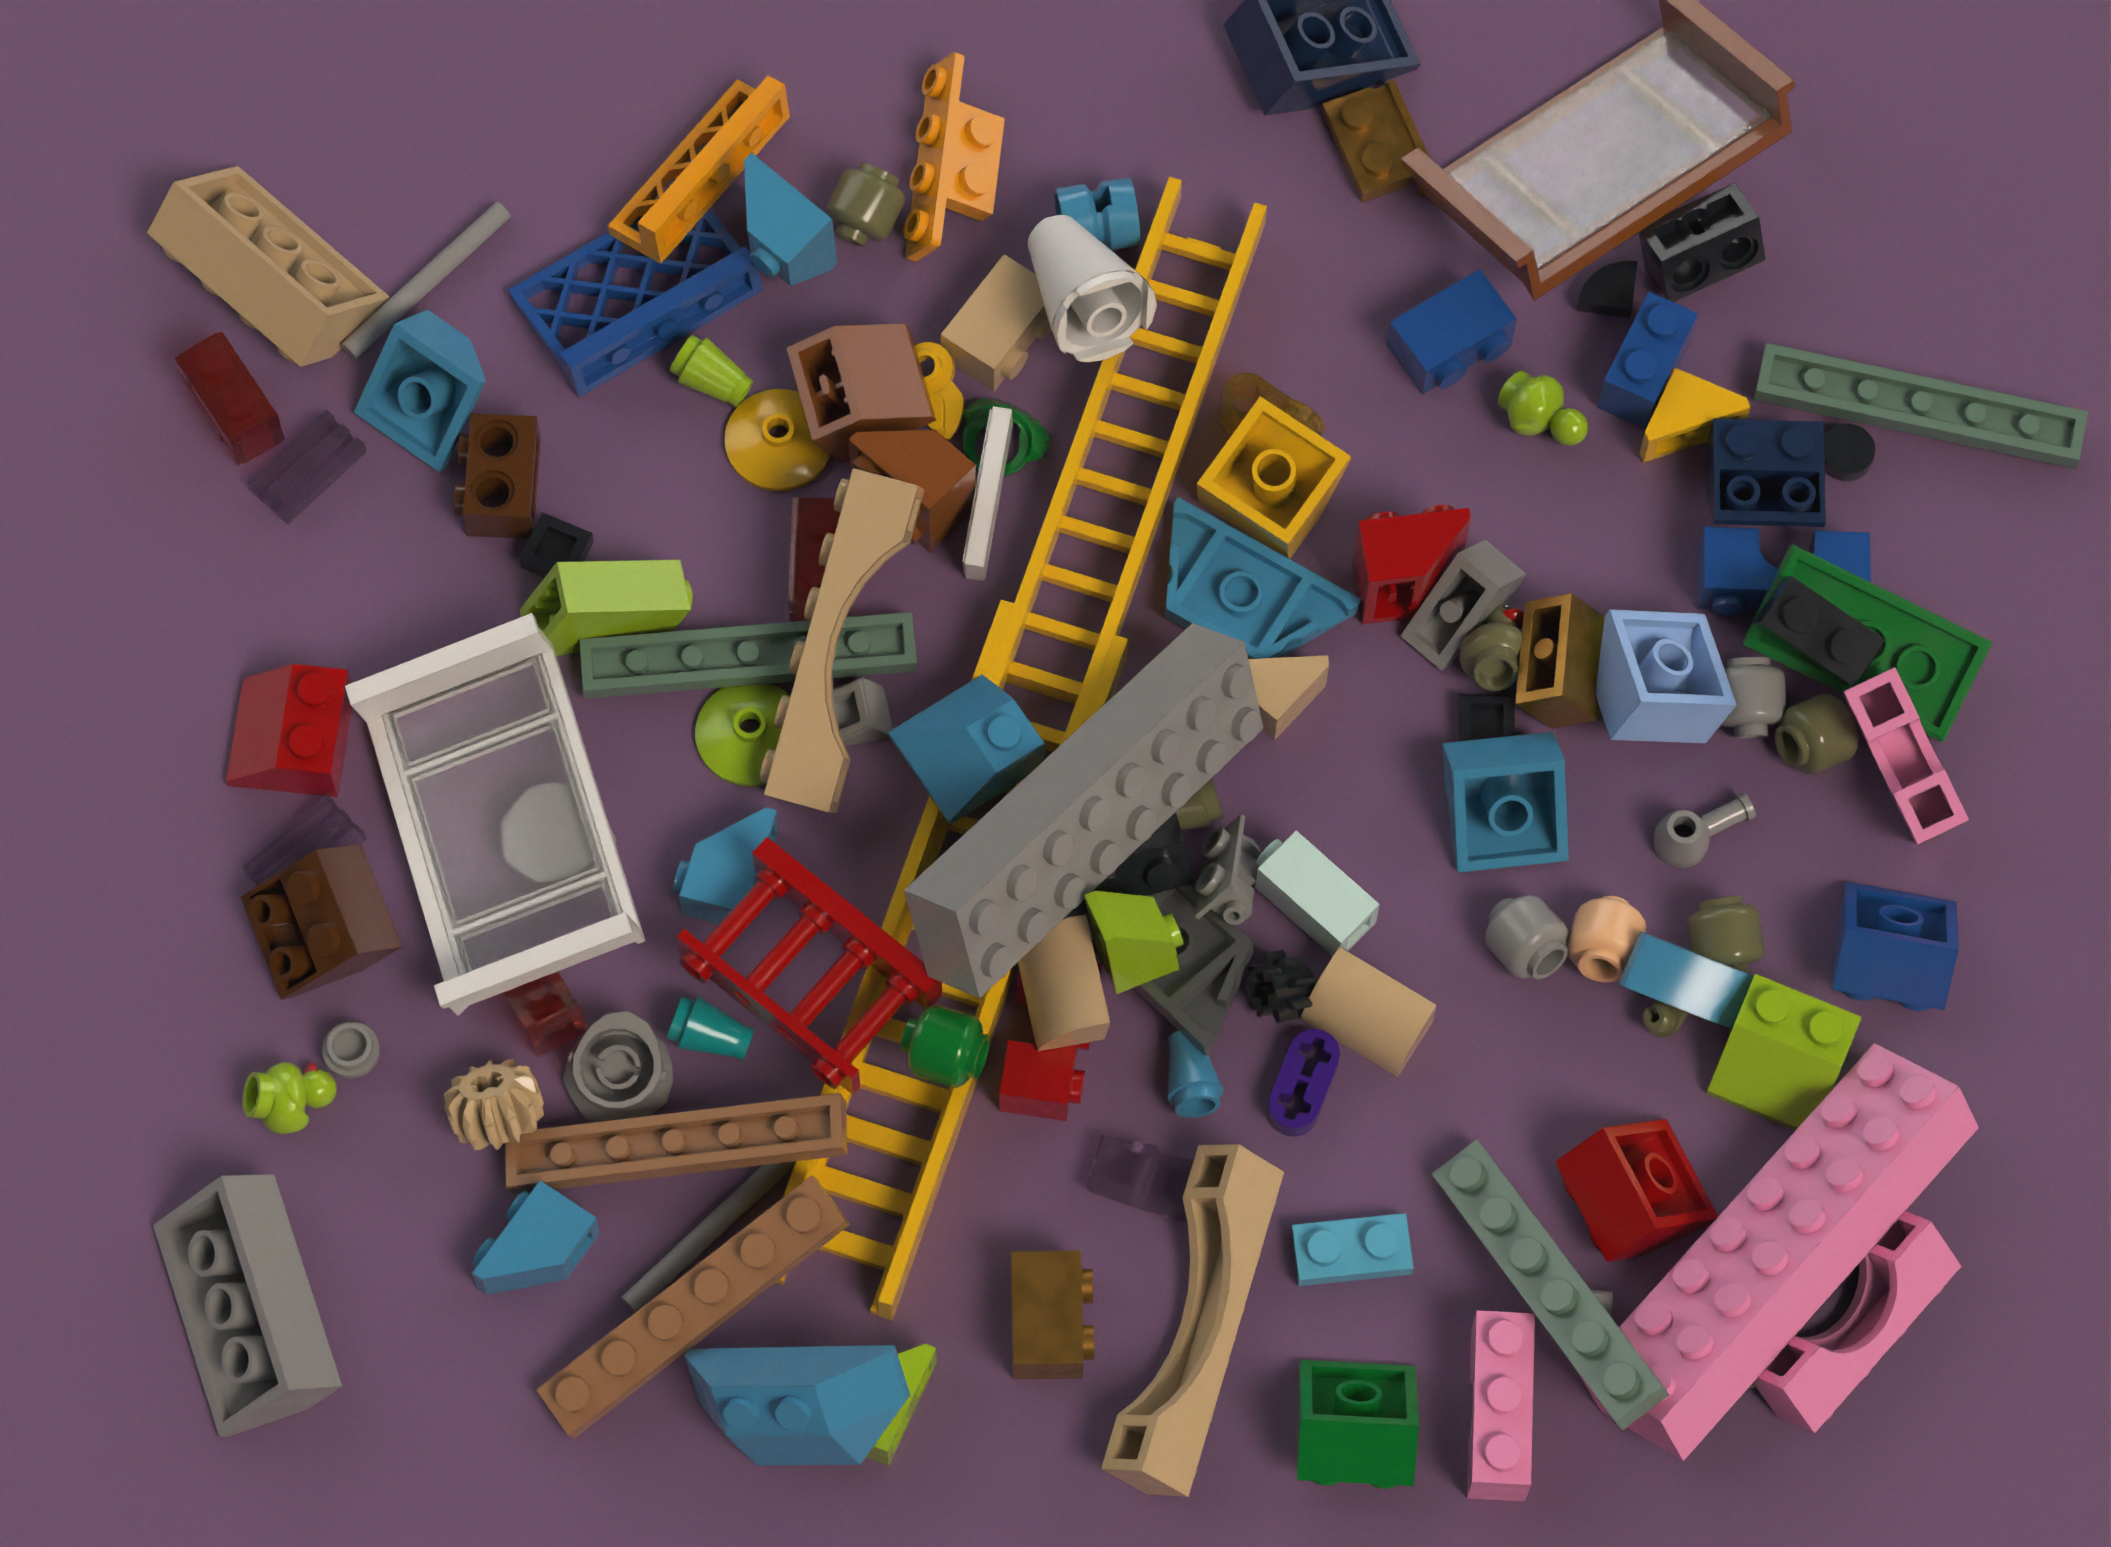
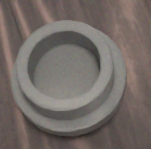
(351, 1050)

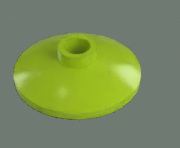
(721, 742)

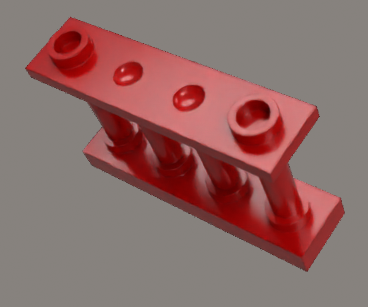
(819, 912)

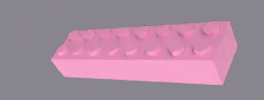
(1791, 1240)

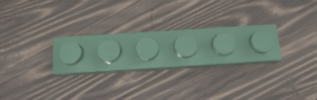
(1921, 405)
(738, 655)
(1550, 1285)

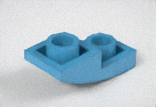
(1686, 980)

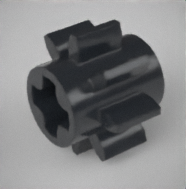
(1279, 986)

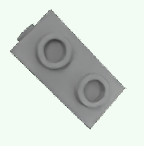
(1228, 873)

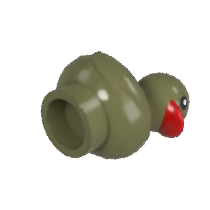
(1493, 650)

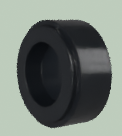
(1848, 452)

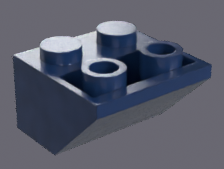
(1766, 472)

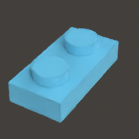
(1352, 1249)

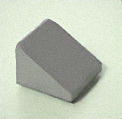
(861, 712)

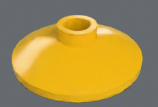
(767, 460)

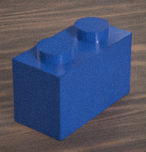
(1452, 332)
(1647, 359)

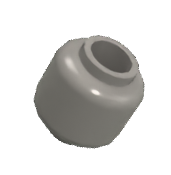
(1758, 695)
(1527, 937)

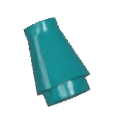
(708, 1030)

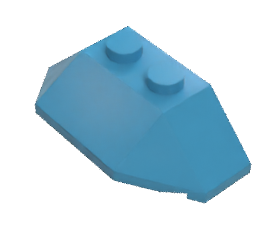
(800, 1400)

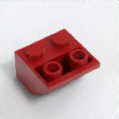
(1404, 558)

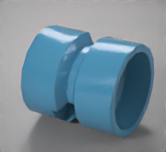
(1106, 213)

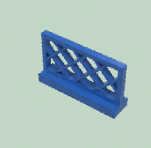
(656, 316)

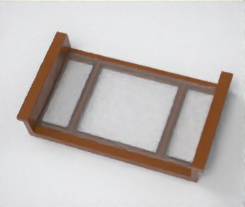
(1614, 149)

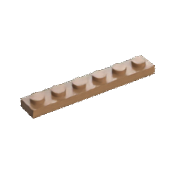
(678, 1143)
(693, 1307)

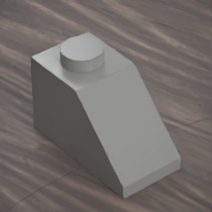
(1462, 601)

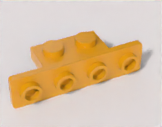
(954, 159)

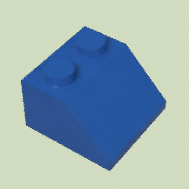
(1895, 947)

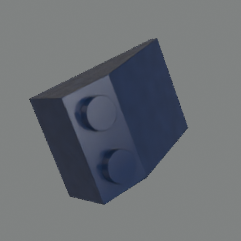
(1317, 49)

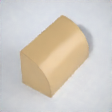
(1064, 987)
(1369, 1011)

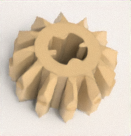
(494, 1104)

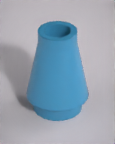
(1191, 1079)

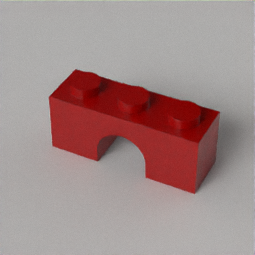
(1043, 1080)

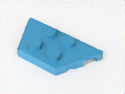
(1247, 588)

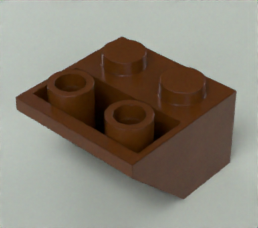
(320, 920)

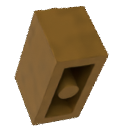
(1560, 661)
(1049, 1316)

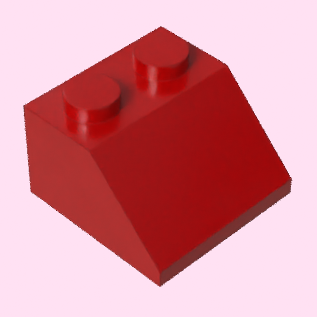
(291, 730)
(1635, 1189)

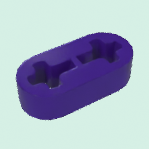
(1315, 1088)

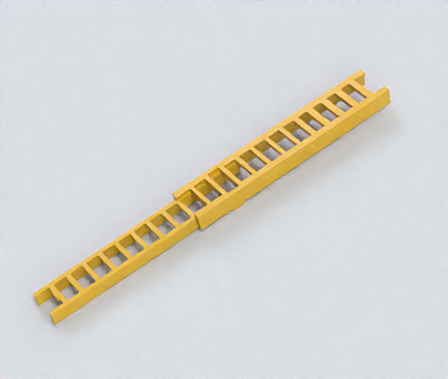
(999, 667)

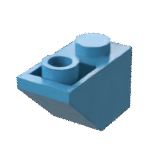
(539, 1244)

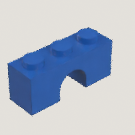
(1737, 576)

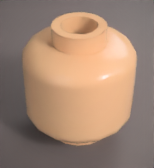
(1604, 937)

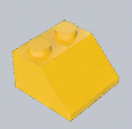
(1273, 478)

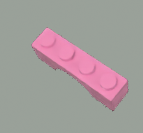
(1892, 1290)

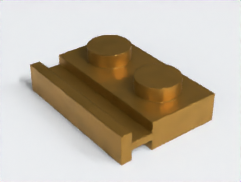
(1372, 136)

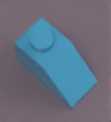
(723, 867)

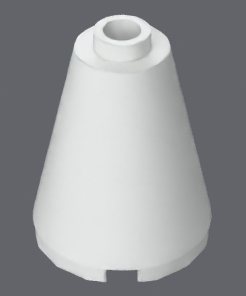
(1087, 290)

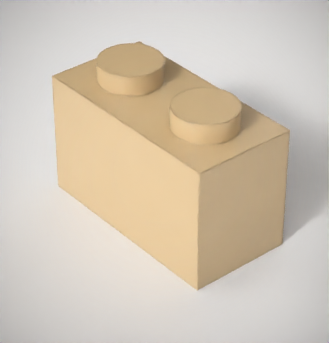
(997, 325)

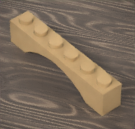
(872, 527)
(1227, 1216)

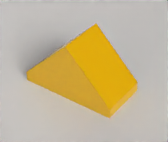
(1687, 414)

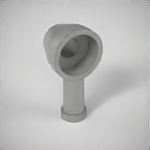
(1689, 851)

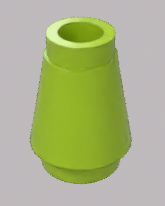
(710, 371)

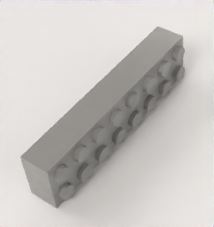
(1084, 810)

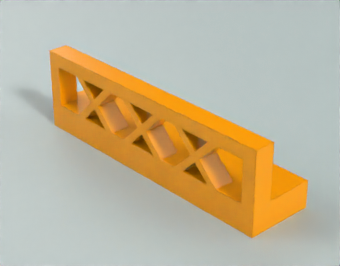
(708, 174)

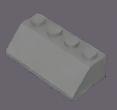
(246, 1303)

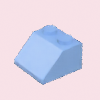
(1661, 677)

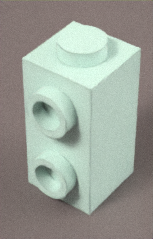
(1315, 893)

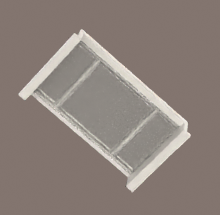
(497, 811)

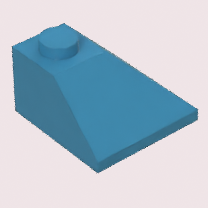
(785, 228)
(423, 387)
(969, 747)

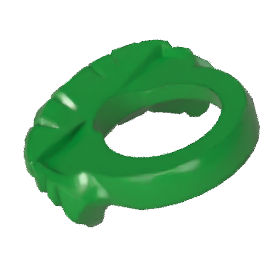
(1032, 436)

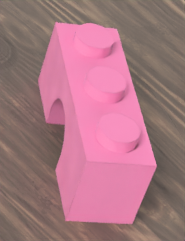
(1905, 756)
(1501, 1406)

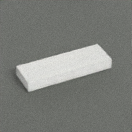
(987, 493)

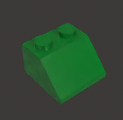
(1357, 1423)

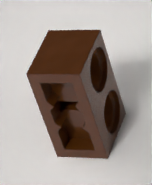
(509, 475)

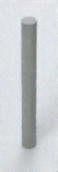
(425, 280)
(704, 1234)

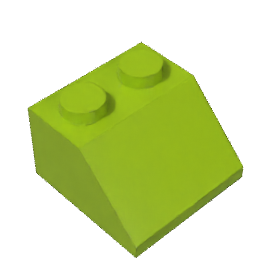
(1782, 1053)

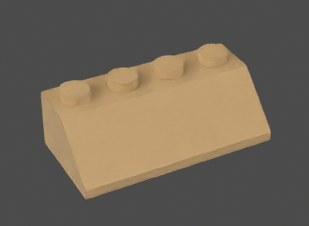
(265, 263)

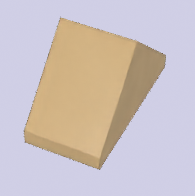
(1286, 688)

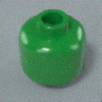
(945, 1046)

